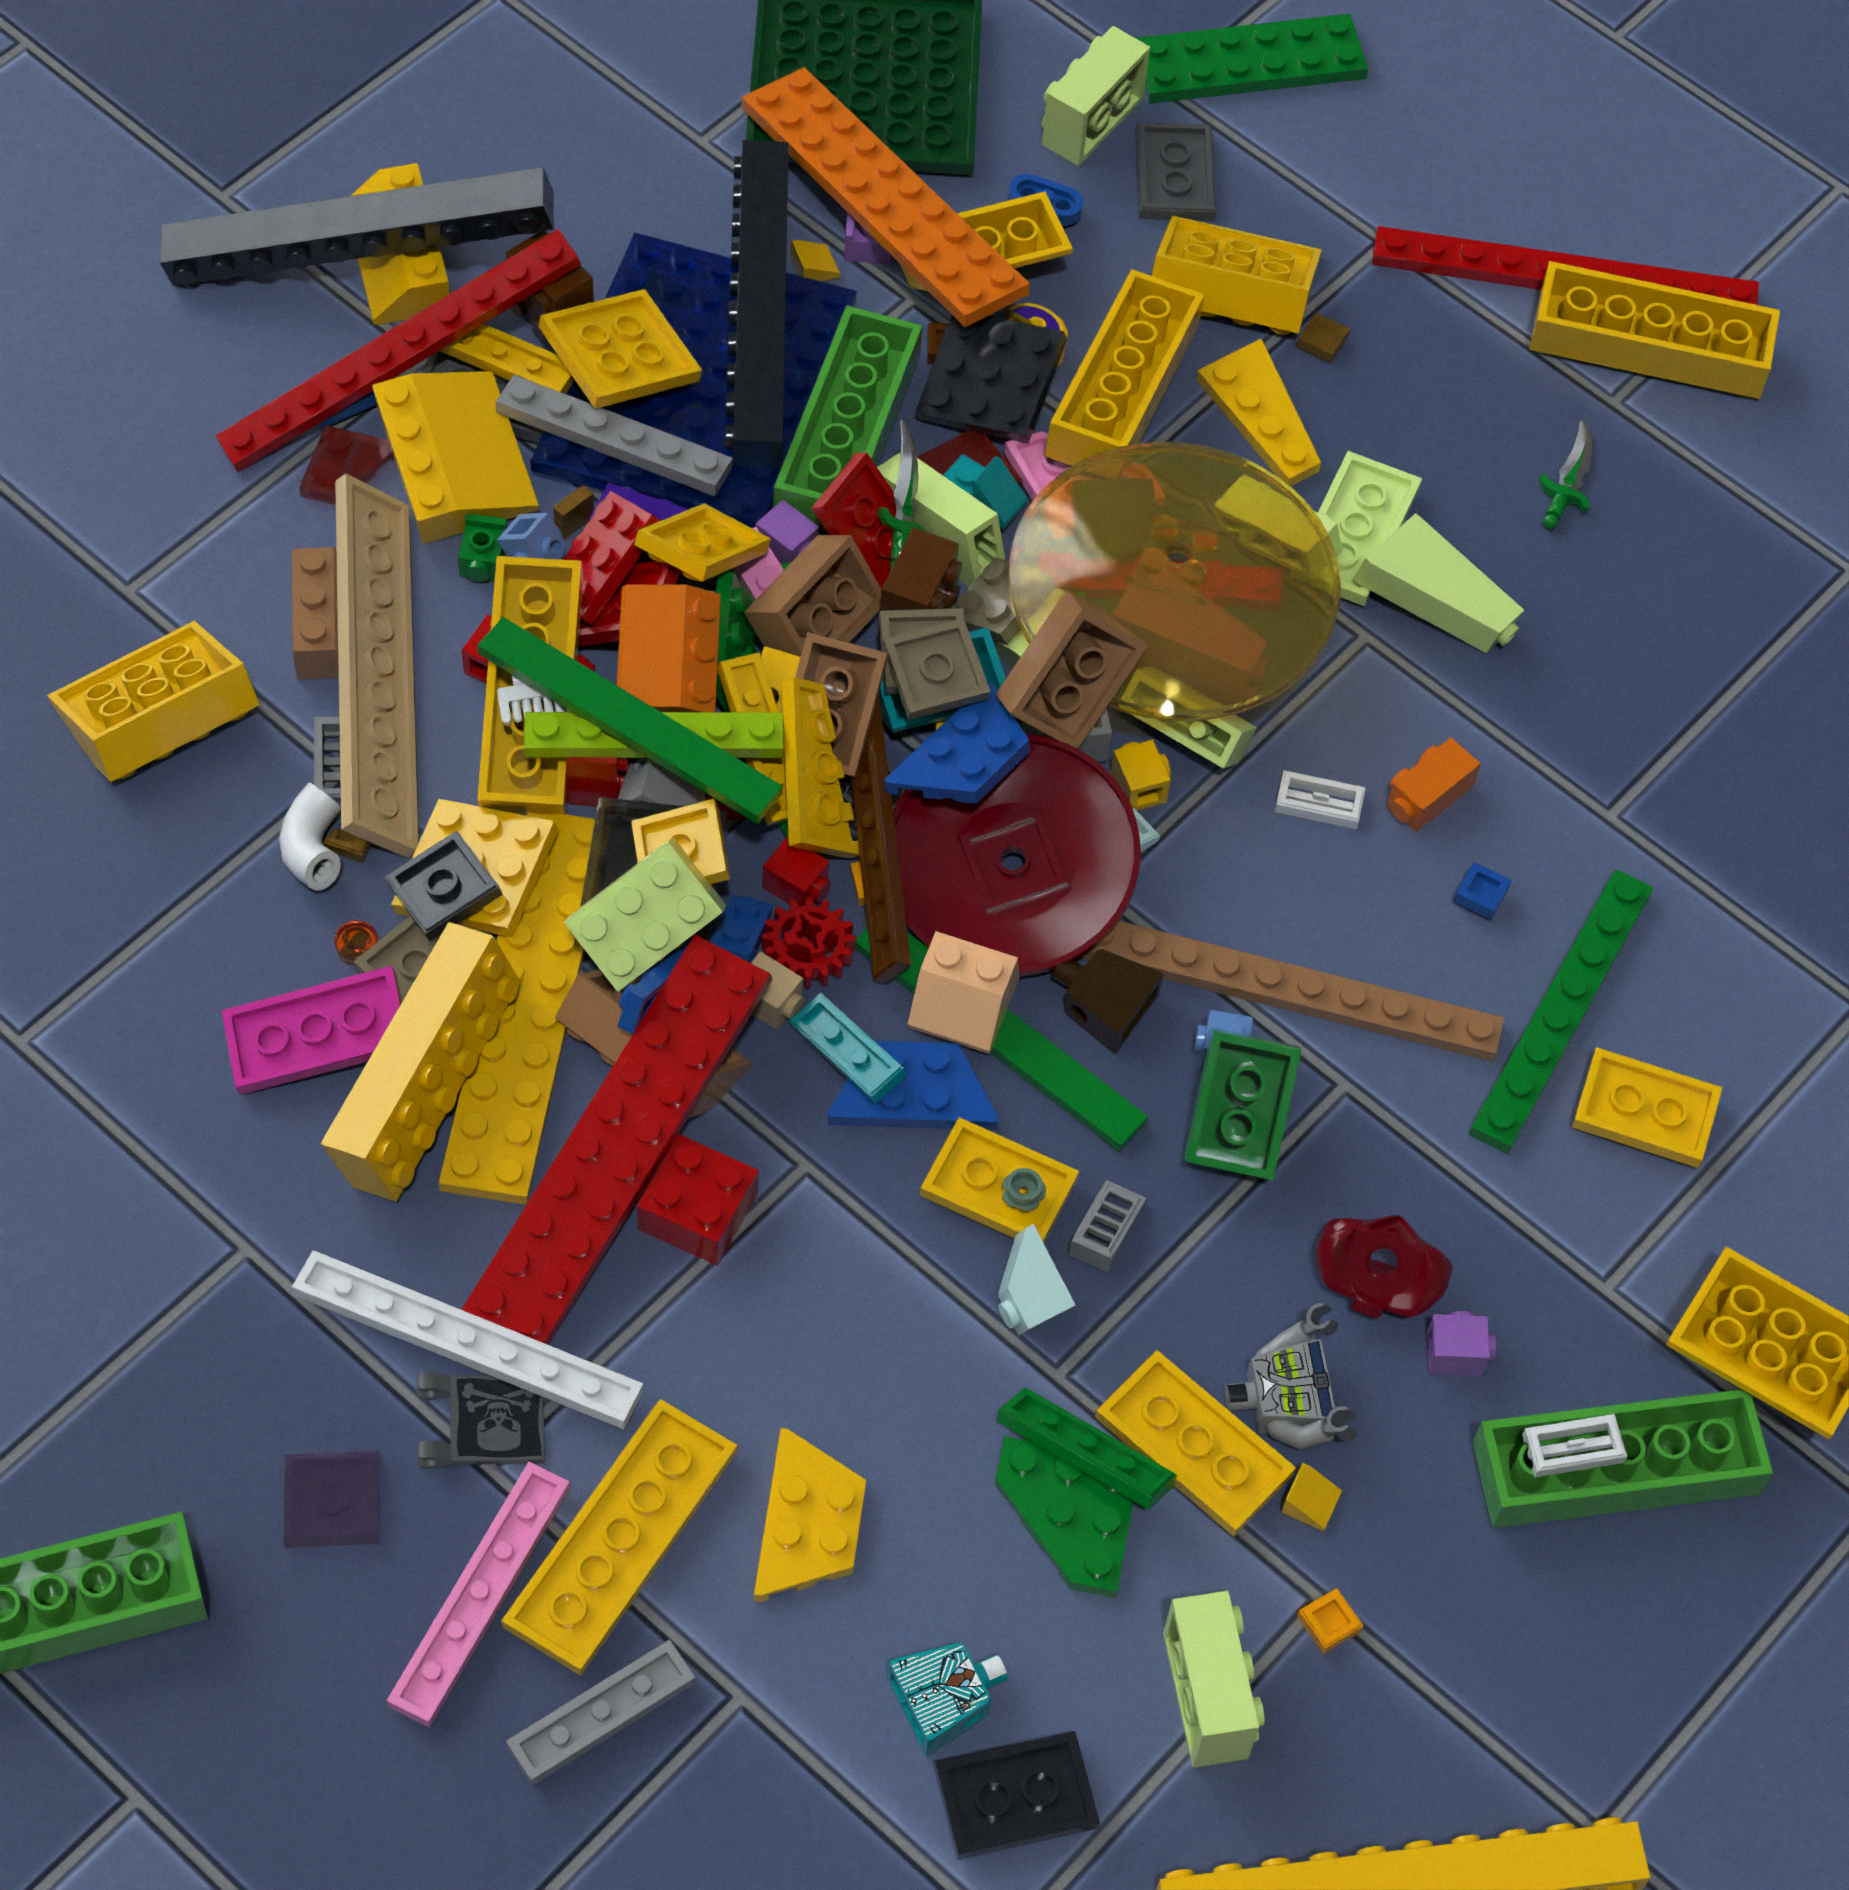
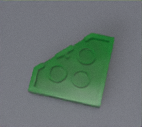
(1067, 1515)

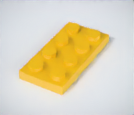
(1192, 1434)

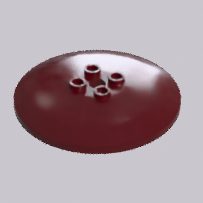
(1076, 848)

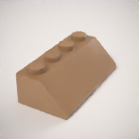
(593, 1015)

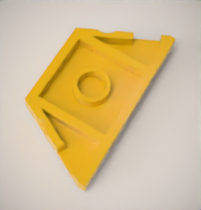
(809, 1519)

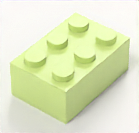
(1094, 95)
(645, 914)
(1212, 1678)

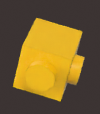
(1142, 774)

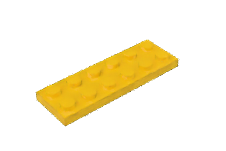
(619, 1537)

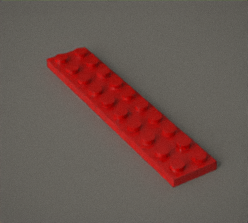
(619, 1142)

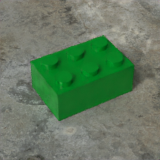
(1242, 1103)

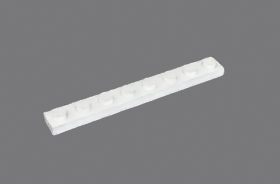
(468, 1339)

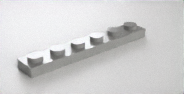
(614, 435)

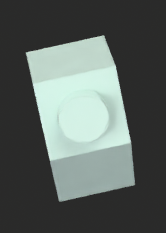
(1031, 1285)

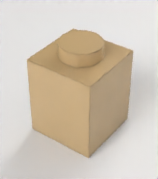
(783, 996)

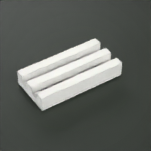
(1319, 805)
(1577, 1462)

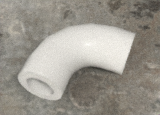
(303, 836)

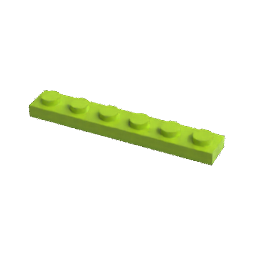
(573, 736)

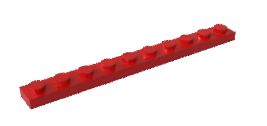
(1528, 266)
(398, 350)

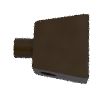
(1108, 995)

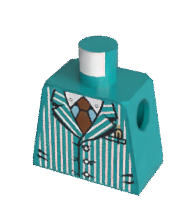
(944, 1692)

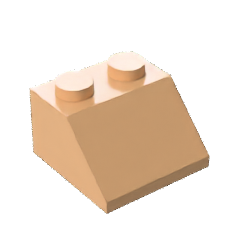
(963, 992)

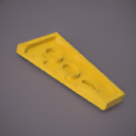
(1259, 407)
(812, 771)

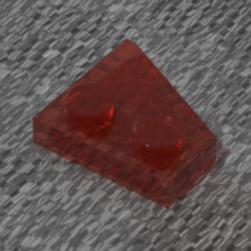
(340, 454)

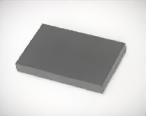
(1175, 171)

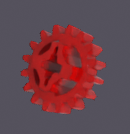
(819, 930)

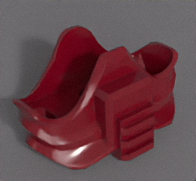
(1375, 1286)

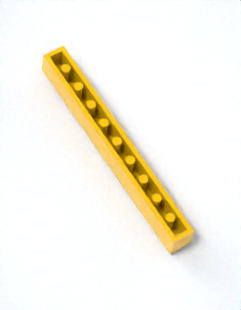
(1559, 1859)

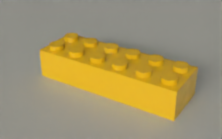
(1655, 330)
(1125, 369)
(546, 602)
(421, 1062)

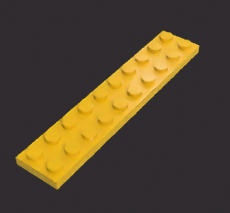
(511, 1089)

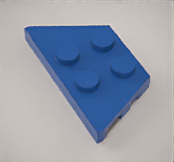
(964, 754)
(932, 1095)

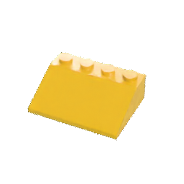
(1239, 273)
(453, 450)
(155, 700)
(1769, 1341)

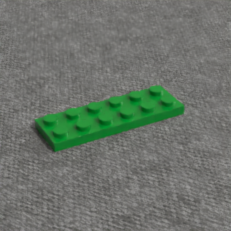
(1253, 58)

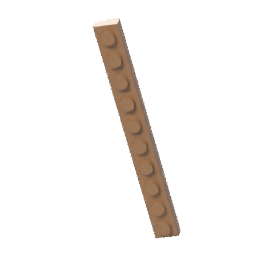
(1308, 991)

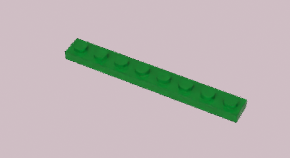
(1561, 1012)

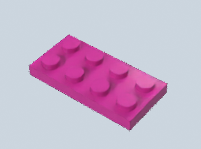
(310, 1029)

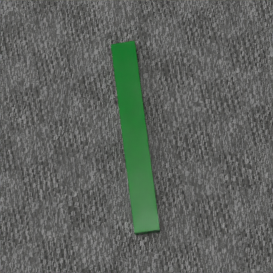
(630, 720)
(1045, 1066)

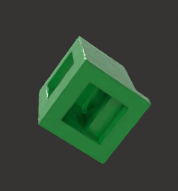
(480, 547)

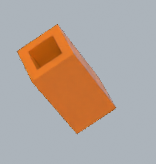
(1432, 784)

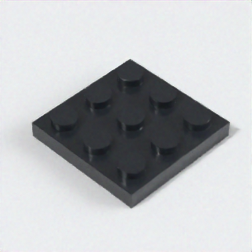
(991, 377)

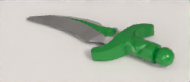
(1571, 479)
(904, 495)

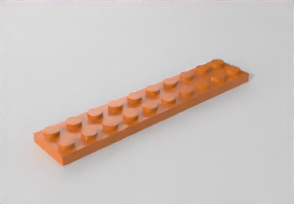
(886, 197)

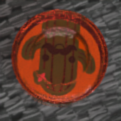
(353, 940)

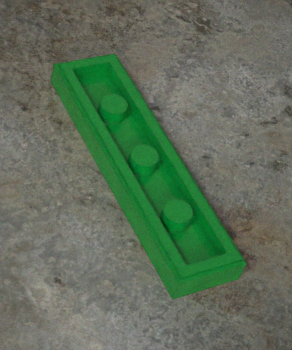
(1087, 1448)

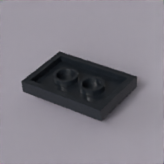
(1016, 1795)

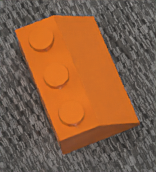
(669, 646)

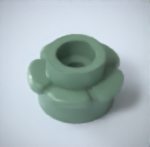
(1026, 1179)

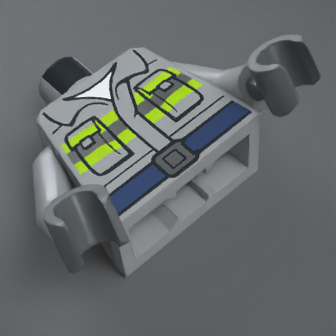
(1292, 1387)

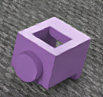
(862, 246)

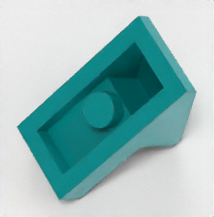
(989, 485)

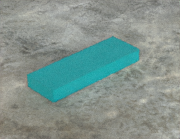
(848, 1048)

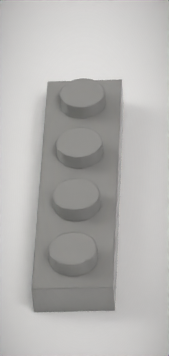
(600, 1712)

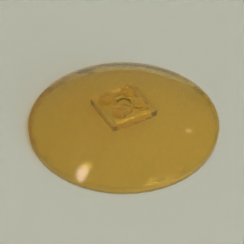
(1217, 628)

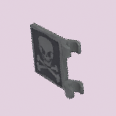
(487, 1422)

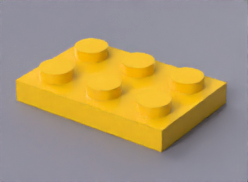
(702, 542)
(1647, 1107)
(971, 1176)

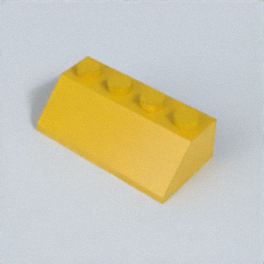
(1019, 230)
(402, 281)

